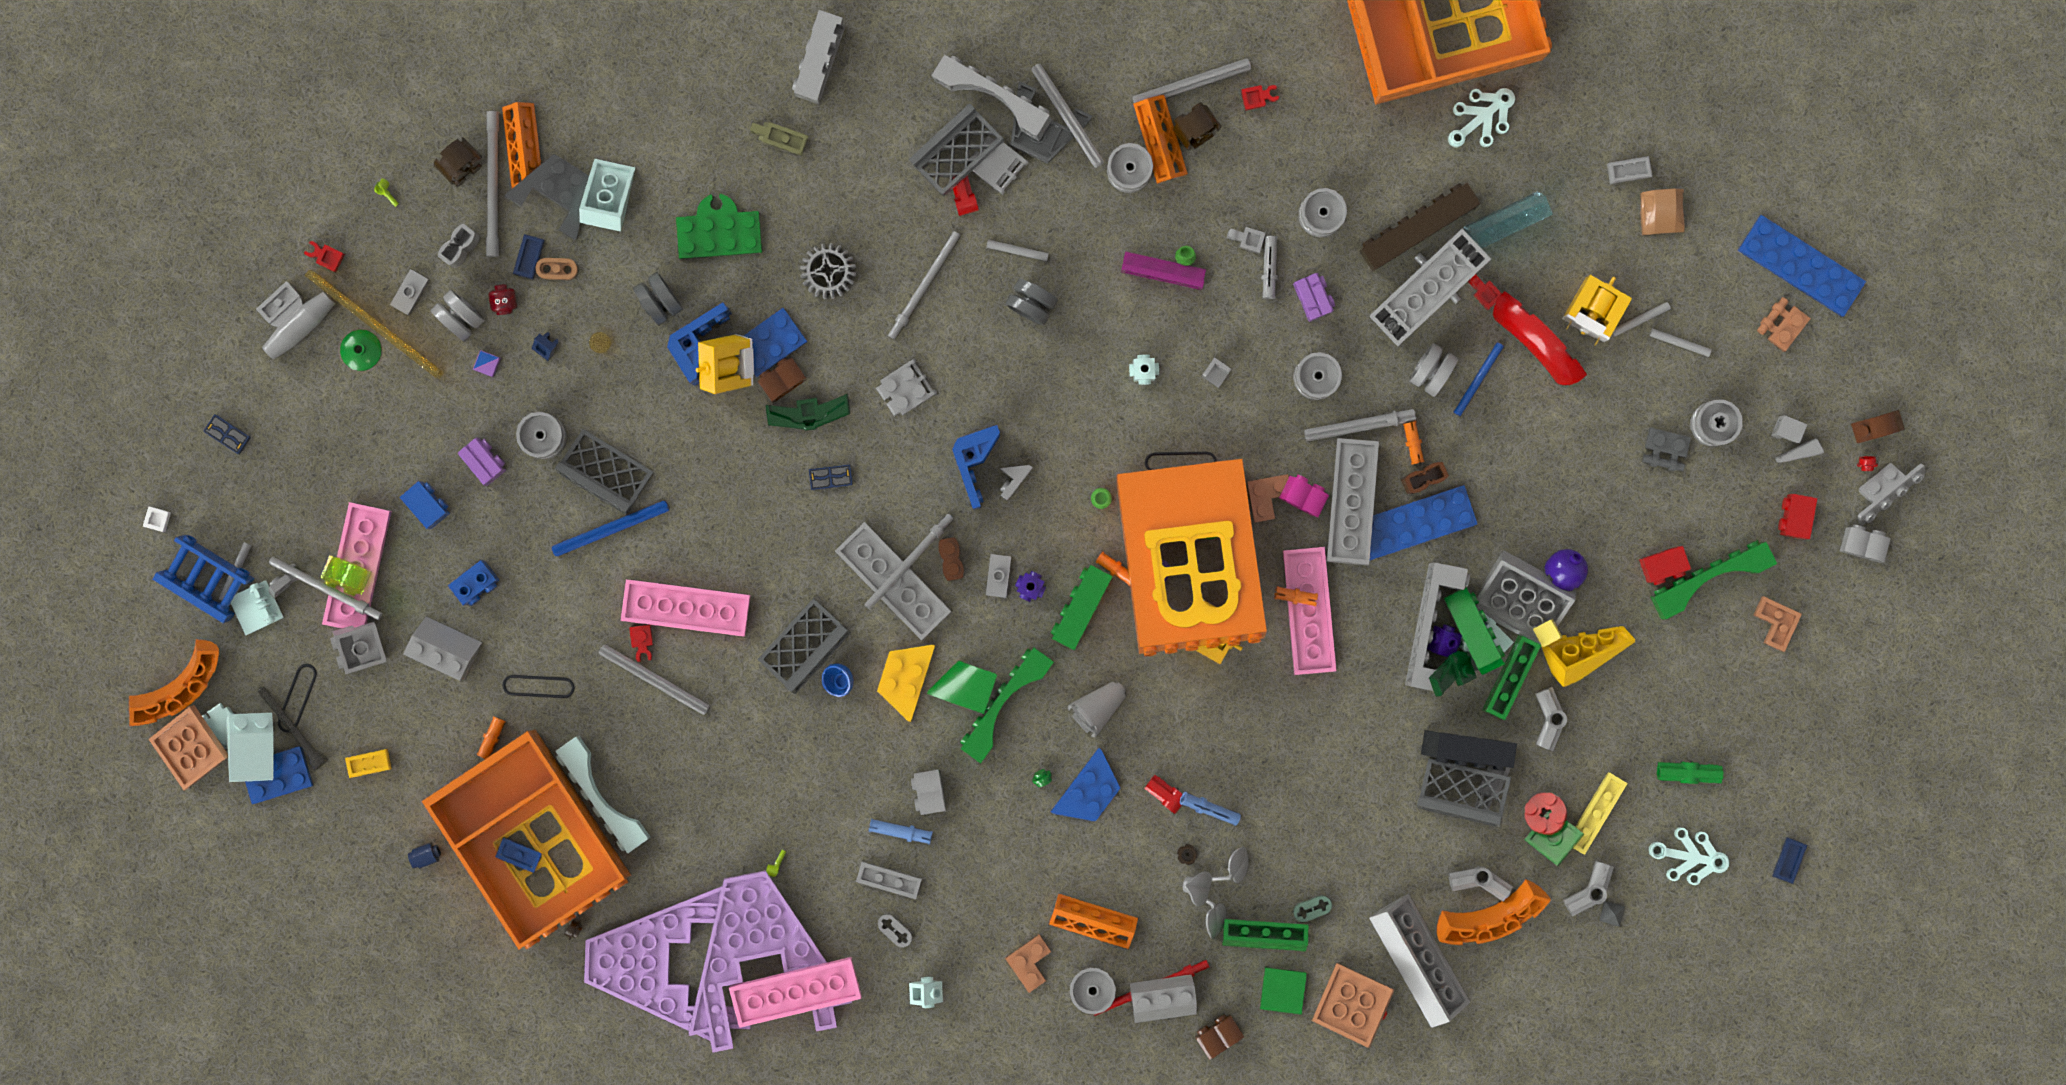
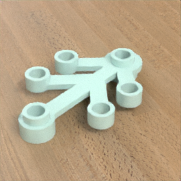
(1484, 115)
(1692, 856)

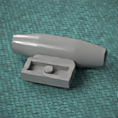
(292, 317)

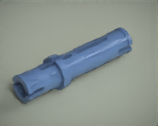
(1201, 806)
(909, 833)

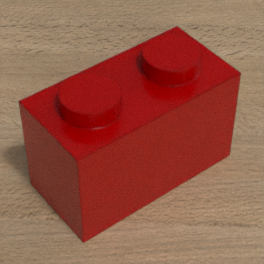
(1798, 516)
(1665, 564)

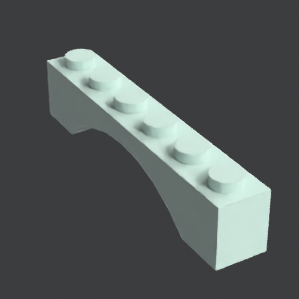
(577, 759)

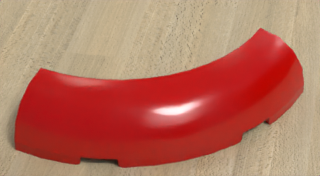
(1538, 340)

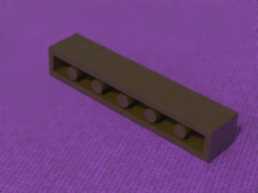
(1419, 227)

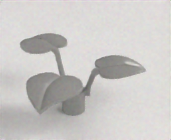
(1199, 888)

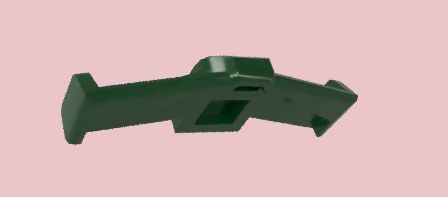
(808, 413)
(1458, 667)

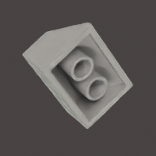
(443, 648)
(1163, 998)

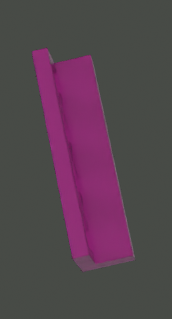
(1163, 271)

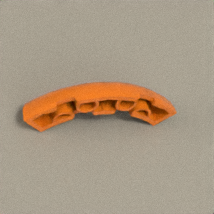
(180, 692)
(1494, 921)

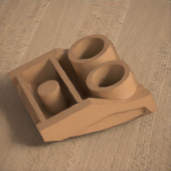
(1662, 211)

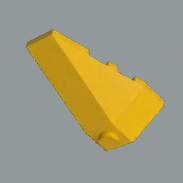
(1579, 655)

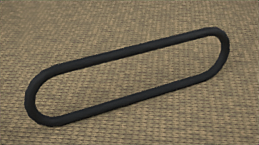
(1177, 453)
(538, 695)
(306, 698)

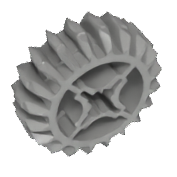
(819, 272)

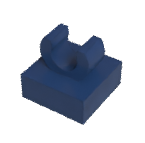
(543, 346)

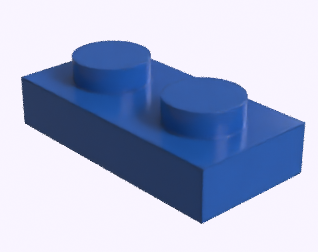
(518, 854)

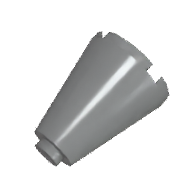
(1097, 707)

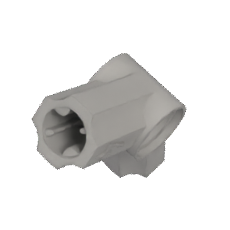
(1550, 705)
(1468, 879)
(1582, 900)

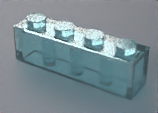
(1509, 219)

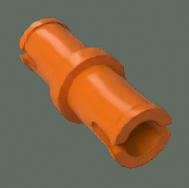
(1413, 442)
(1114, 567)
(1295, 596)
(491, 737)

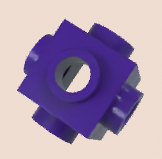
(1036, 592)
(1444, 640)

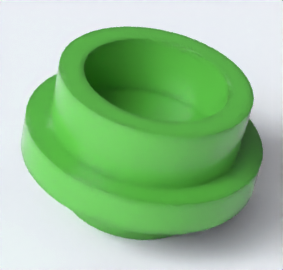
(1185, 256)
(1101, 498)

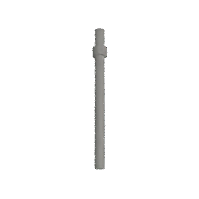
(902, 319)
(935, 532)
(360, 606)

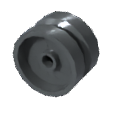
(1033, 299)
(655, 300)

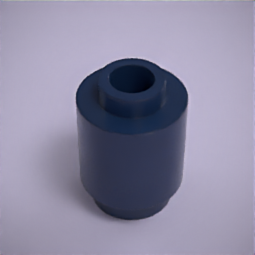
(424, 855)

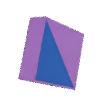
(486, 363)

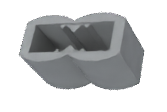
(455, 250)
(1865, 544)
(929, 792)

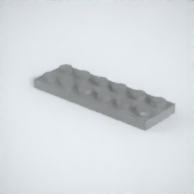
(1353, 501)
(908, 596)

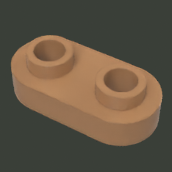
(557, 269)

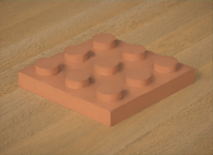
(189, 747)
(1353, 1005)

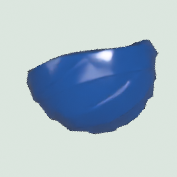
(837, 680)

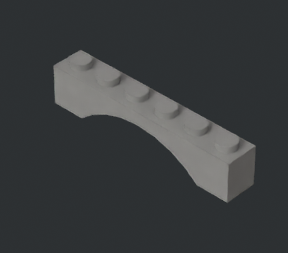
(956, 77)

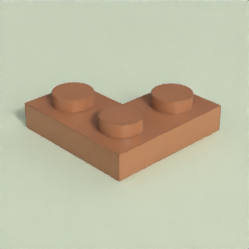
(1261, 496)
(1782, 619)
(1024, 960)

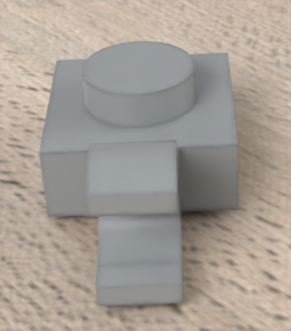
(1249, 239)
(279, 584)

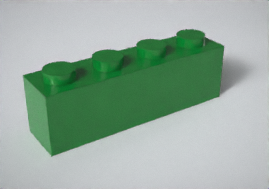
(1084, 603)
(1474, 630)
(1511, 677)
(1265, 935)

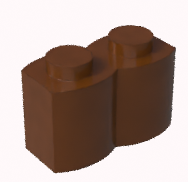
(782, 379)
(1420, 480)
(952, 565)
(1219, 1036)

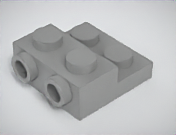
(358, 647)

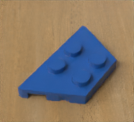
(1089, 791)

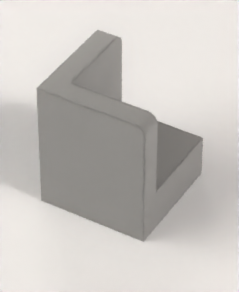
(1216, 372)
(1789, 429)

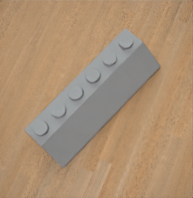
(1420, 961)

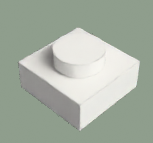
(156, 519)

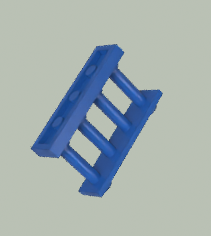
(186, 589)

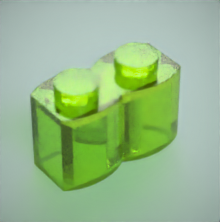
(346, 575)

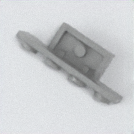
(1885, 488)

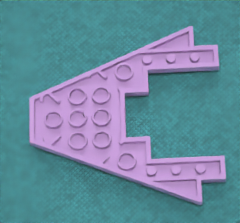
(750, 925)
(635, 960)

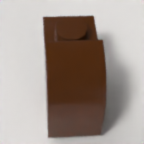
(1878, 426)

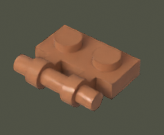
(1788, 328)

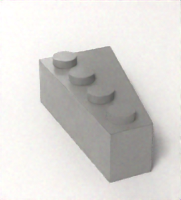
(819, 57)

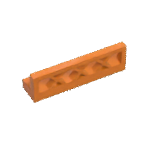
(1157, 139)
(526, 140)
(1095, 918)

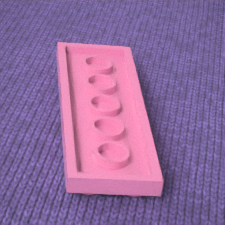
(362, 545)
(685, 607)
(1310, 625)
(795, 992)

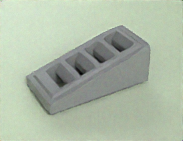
(1807, 449)

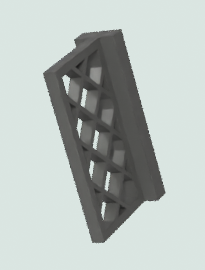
(942, 141)
(591, 484)
(814, 660)
(1460, 810)

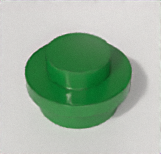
(1042, 778)

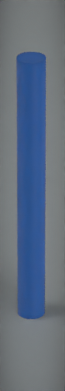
(1478, 379)

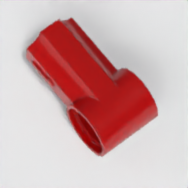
(964, 198)
(1166, 794)

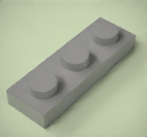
(888, 880)

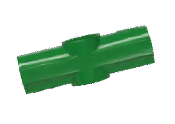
(1689, 772)

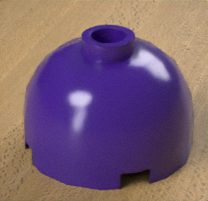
(1567, 569)

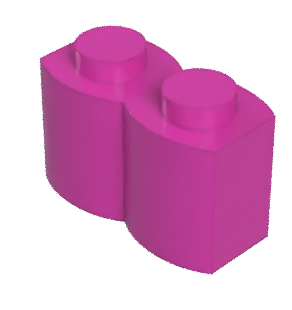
(1304, 496)

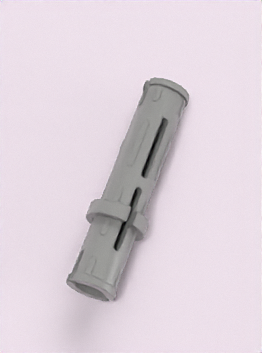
(1270, 243)

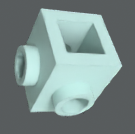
(1144, 378)
(930, 992)

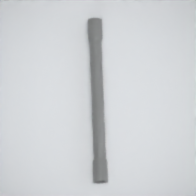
(492, 239)

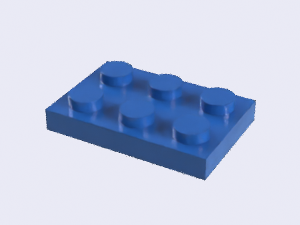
(774, 341)
(289, 775)

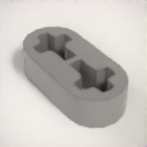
(891, 933)

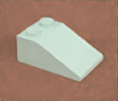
(606, 195)
(250, 746)

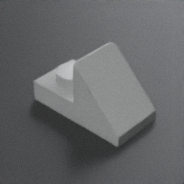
(1018, 474)

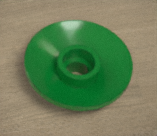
(370, 350)

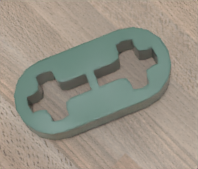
(1310, 903)

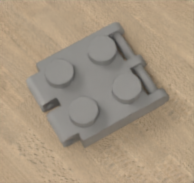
(999, 166)
(905, 388)

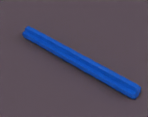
(610, 528)

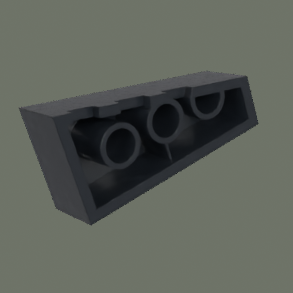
(1469, 749)

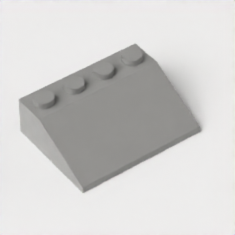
(1522, 596)

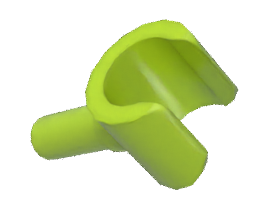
(381, 189)
(773, 870)

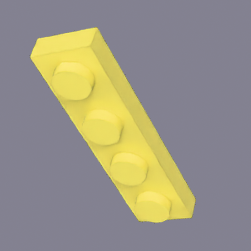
(1598, 810)

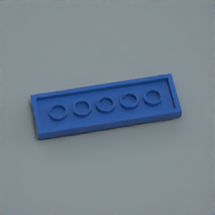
(1801, 265)
(1421, 521)

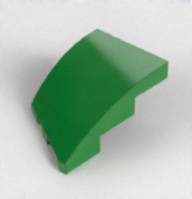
(965, 686)

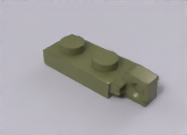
(781, 137)

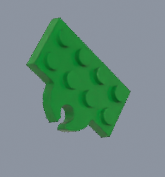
(718, 231)

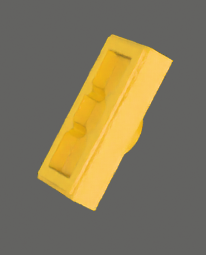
(368, 763)

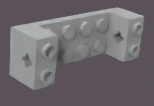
(1430, 287)
(1442, 576)

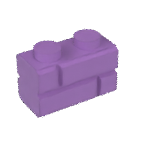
(1314, 297)
(482, 461)

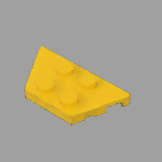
(904, 678)

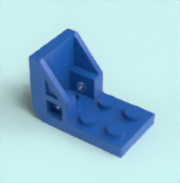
(688, 357)
(980, 445)

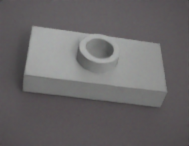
(1629, 170)
(409, 292)
(998, 575)

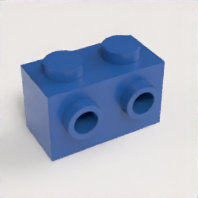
(425, 504)
(474, 583)

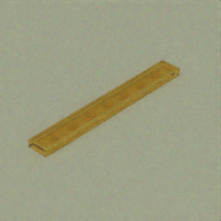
(374, 324)

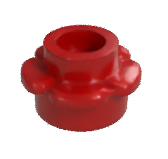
(1867, 463)

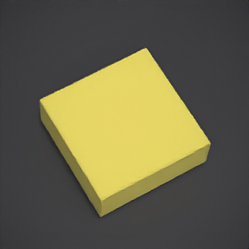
(1547, 633)

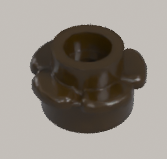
(1192, 854)
(573, 929)

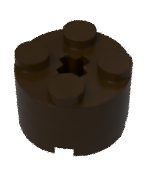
(1196, 126)
(458, 161)

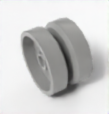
(1127, 180)
(1313, 221)
(459, 313)
(1431, 368)
(1307, 383)
(1728, 423)
(553, 440)
(1080, 991)

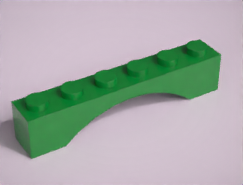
(1675, 598)
(981, 739)

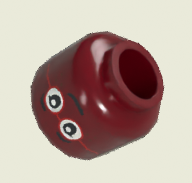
(502, 299)

